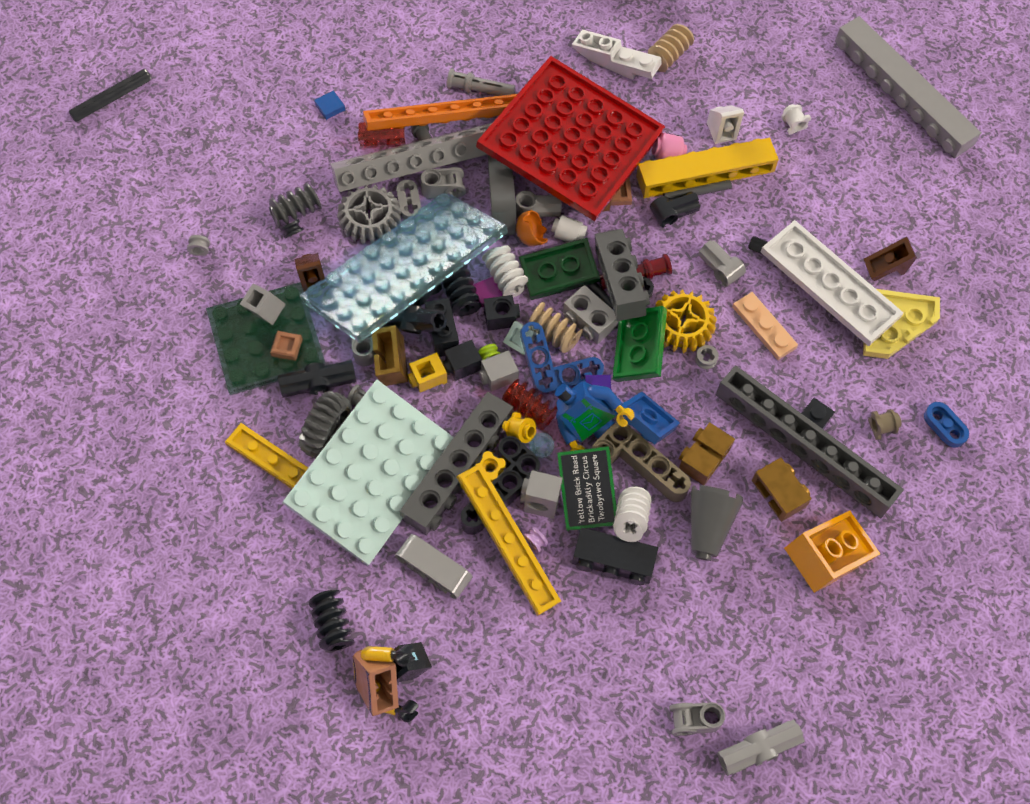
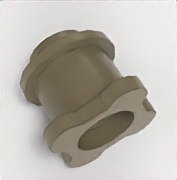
(884, 423)

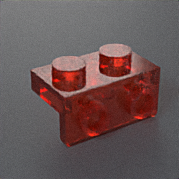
(371, 139)

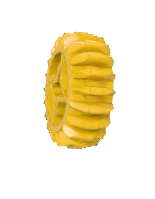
(688, 303)

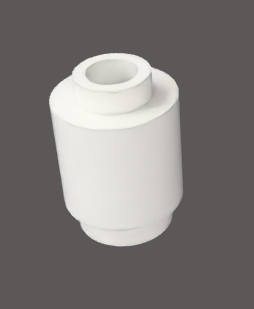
(568, 229)

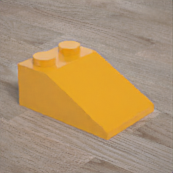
(831, 550)

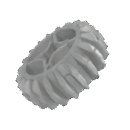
(354, 213)

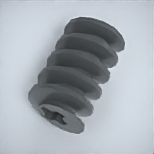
(293, 203)

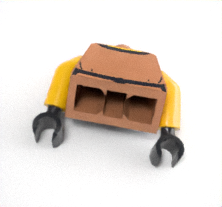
(377, 680)

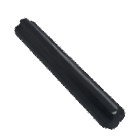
(110, 95)

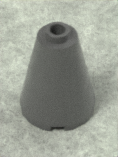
(711, 519)

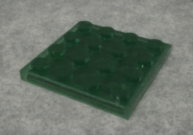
(247, 340)

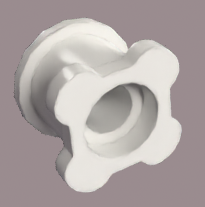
(795, 118)

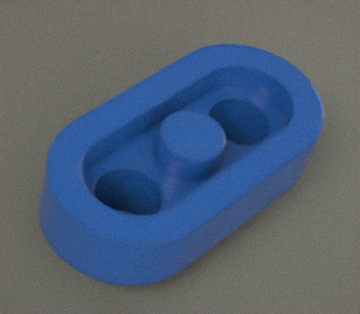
(948, 423)

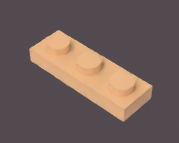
(765, 326)

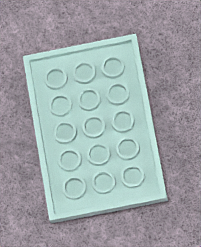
(368, 472)

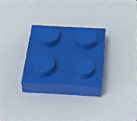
(650, 418)

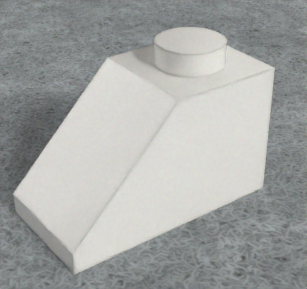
(725, 123)

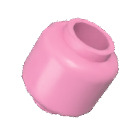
(669, 145)

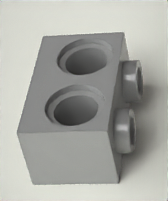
(595, 312)

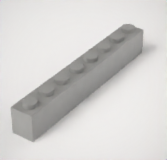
(907, 87)

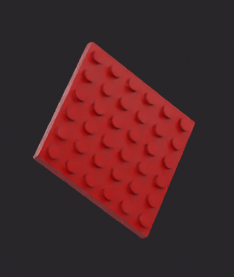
(571, 137)

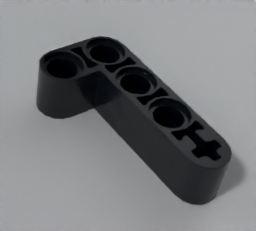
(513, 473)

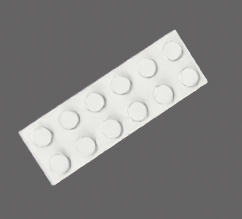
(832, 282)

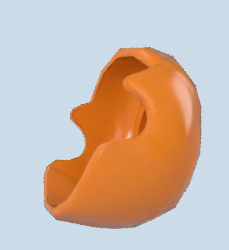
(530, 229)

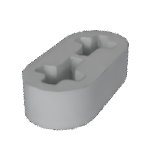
(405, 201)

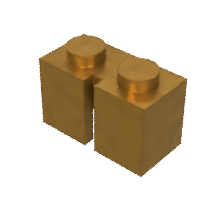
(389, 347)
(706, 453)
(781, 483)

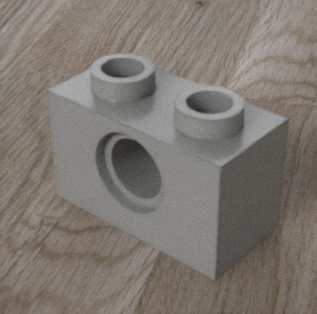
(541, 494)

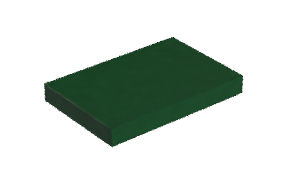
(559, 269)

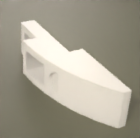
(611, 55)

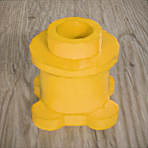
(520, 428)
(491, 462)

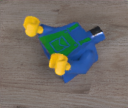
(586, 410)

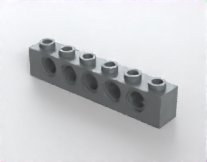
(426, 519)

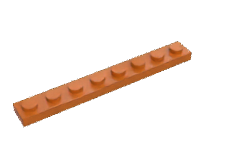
(436, 112)

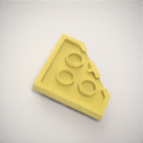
(919, 315)

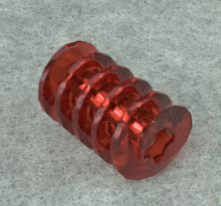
(528, 405)

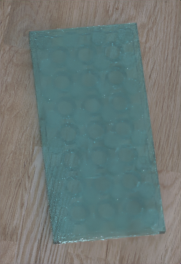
(402, 266)

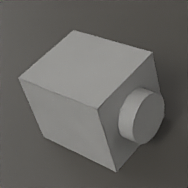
(262, 304)
(498, 371)

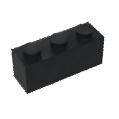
(614, 556)

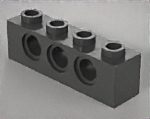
(621, 274)

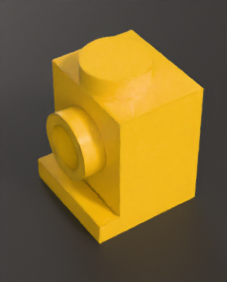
(428, 366)

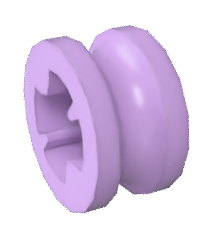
(535, 539)

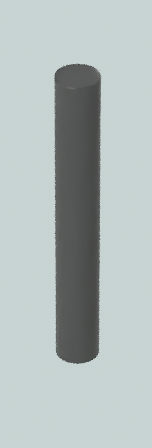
(703, 189)

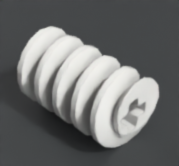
(505, 270)
(632, 514)

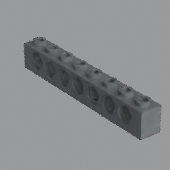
(809, 442)

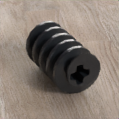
(461, 292)
(328, 621)

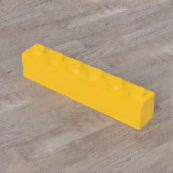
(707, 167)

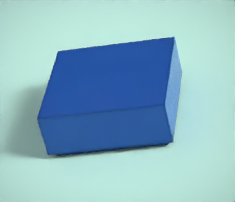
(329, 105)

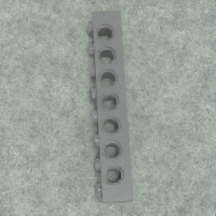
(407, 159)

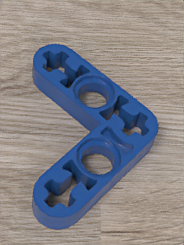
(553, 373)

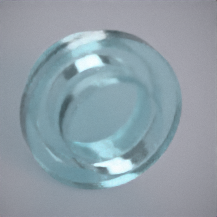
(541, 445)

